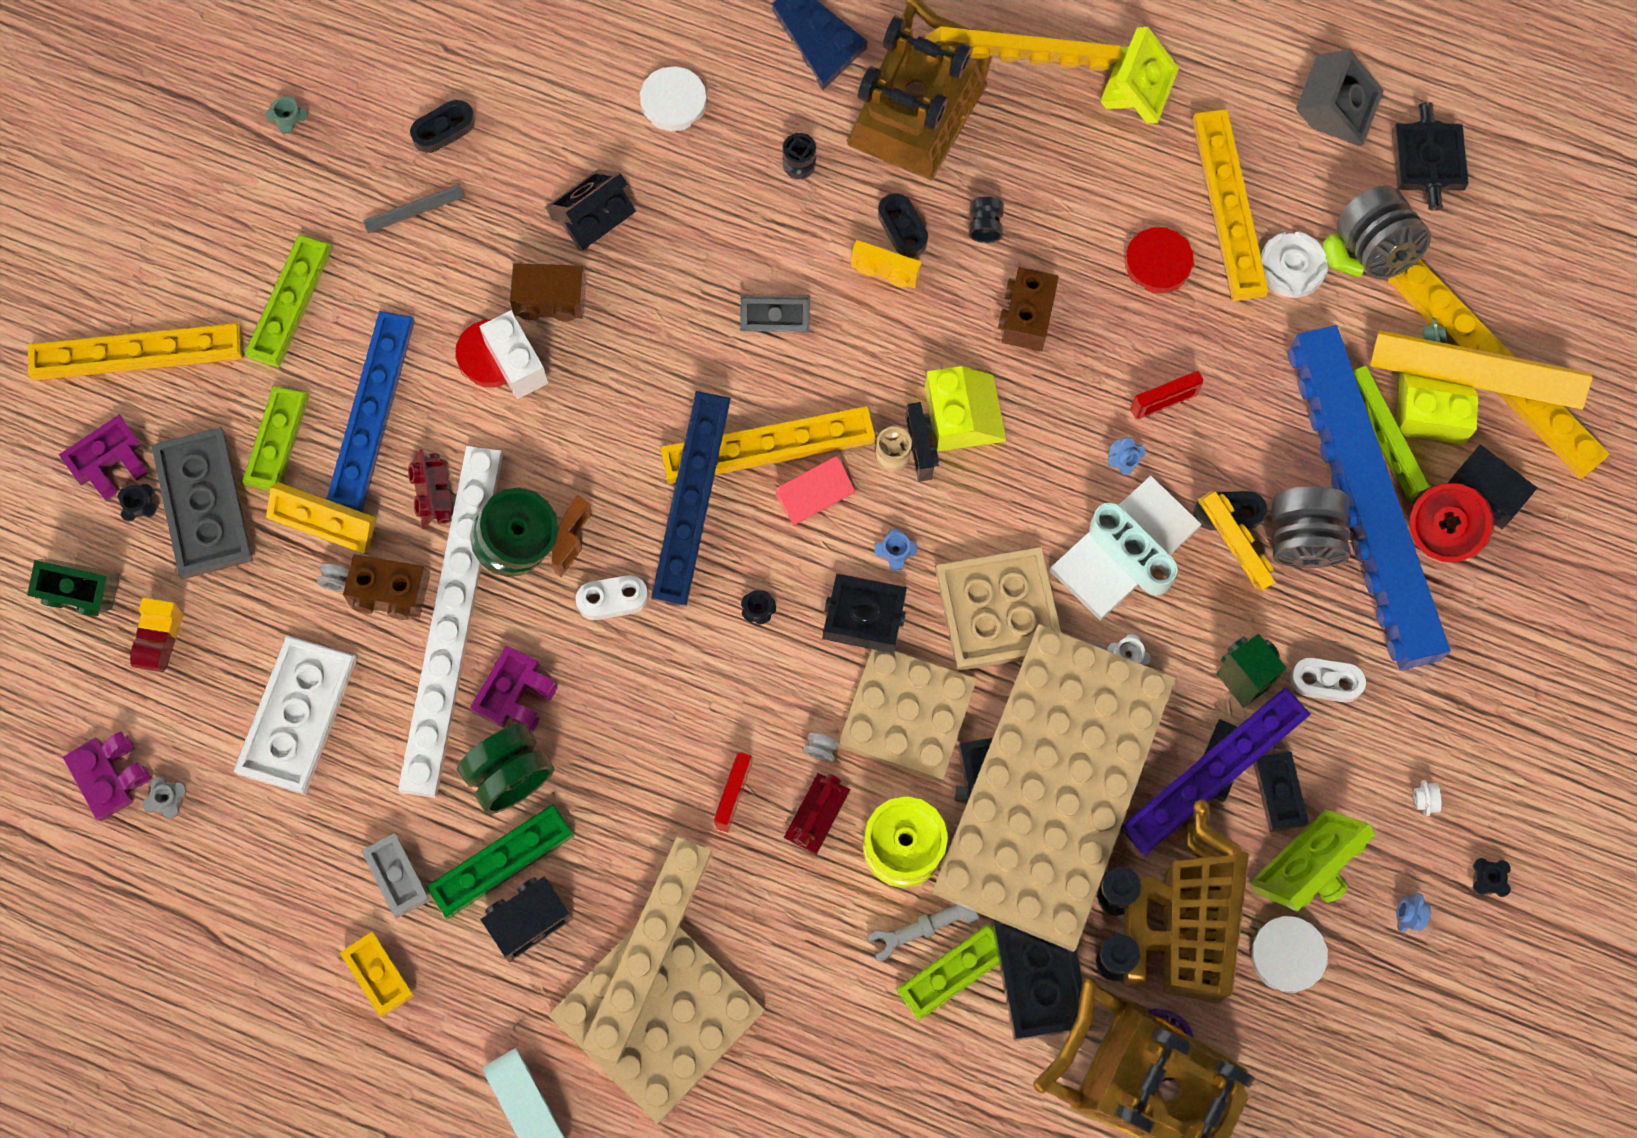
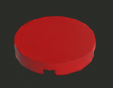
(1159, 259)
(475, 358)

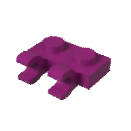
(100, 451)
(505, 687)
(98, 777)

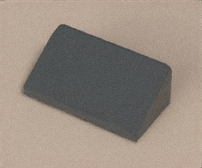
(774, 312)

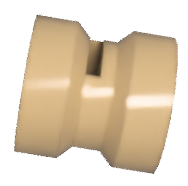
(893, 441)

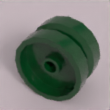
(532, 537)
(505, 768)

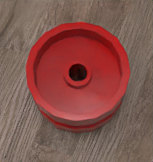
(1430, 518)

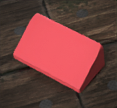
(814, 490)

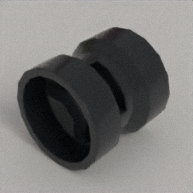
(795, 163)
(986, 219)

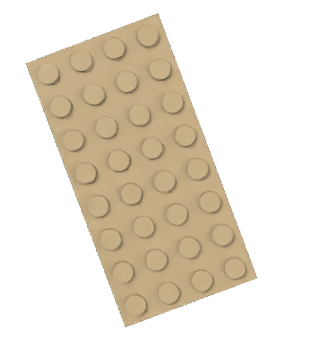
(1054, 787)

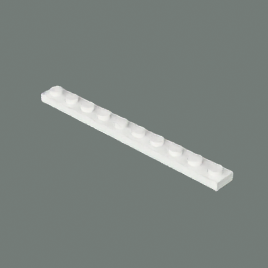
(448, 629)

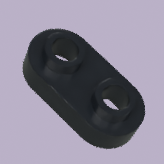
(441, 126)
(904, 227)
(1239, 500)

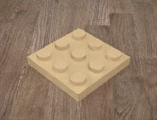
(995, 606)
(907, 713)

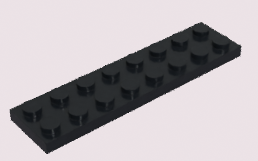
(1037, 976)

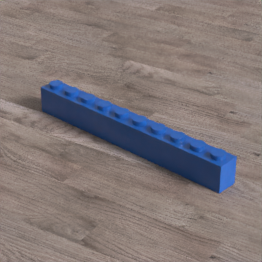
(1374, 509)

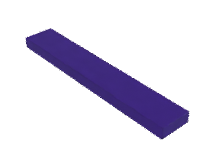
(1215, 770)

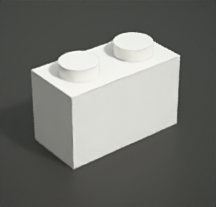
(514, 354)

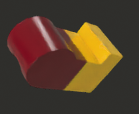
(155, 634)

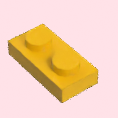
(877, 261)
(376, 974)

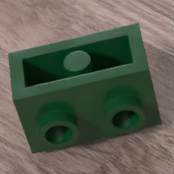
(72, 585)
(1250, 668)

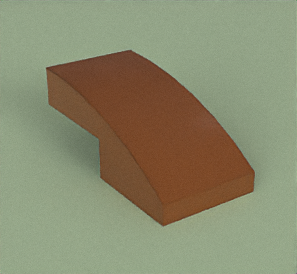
(567, 544)

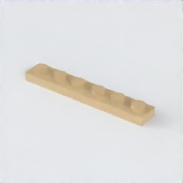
(646, 950)

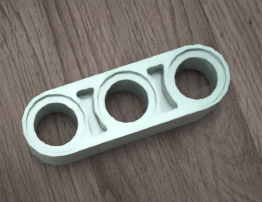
(1130, 532)
(521, 1097)

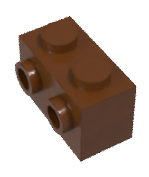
(547, 291)
(1029, 310)
(386, 587)

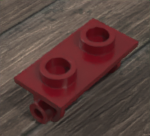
(426, 475)
(817, 813)

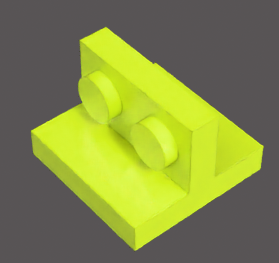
(1141, 77)

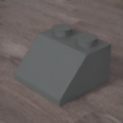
(1340, 97)

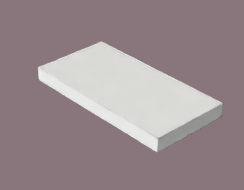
(1095, 576)
(295, 715)

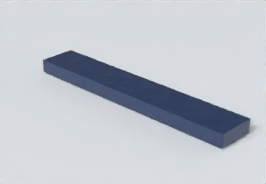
(691, 499)

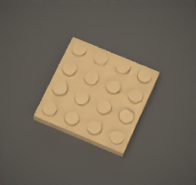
(681, 1031)

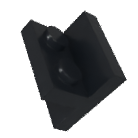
(592, 207)

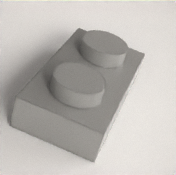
(395, 875)

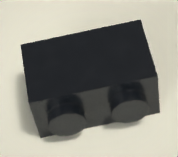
(1497, 482)
(525, 918)

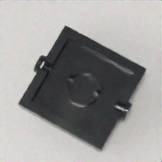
(864, 613)

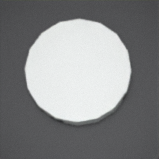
(673, 98)
(1294, 264)
(1289, 954)

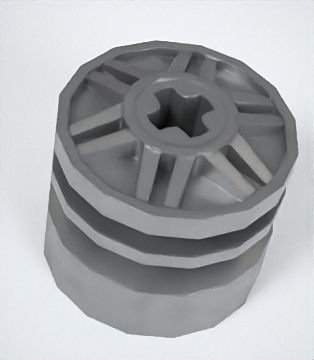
(1383, 232)
(1310, 527)

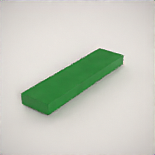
(500, 861)

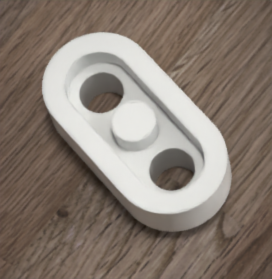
(612, 601)
(1326, 680)

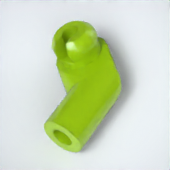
(1338, 257)

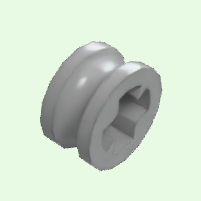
(333, 577)
(821, 747)

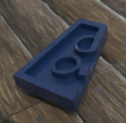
(821, 37)

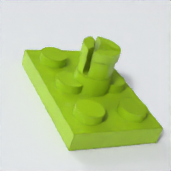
(1314, 862)

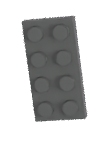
(201, 503)

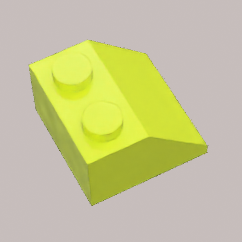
(963, 408)
(1436, 409)

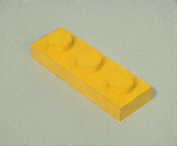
(320, 517)
(1237, 539)

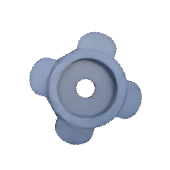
(1125, 455)
(896, 539)
(1413, 913)

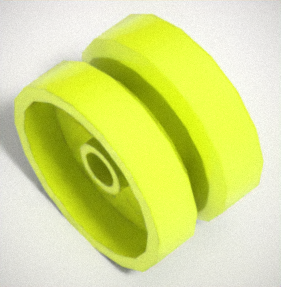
(901, 864)

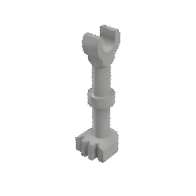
(924, 926)

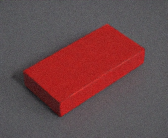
(1167, 395)
(732, 791)

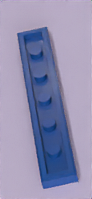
(370, 410)

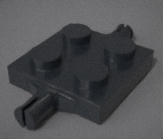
(1430, 156)

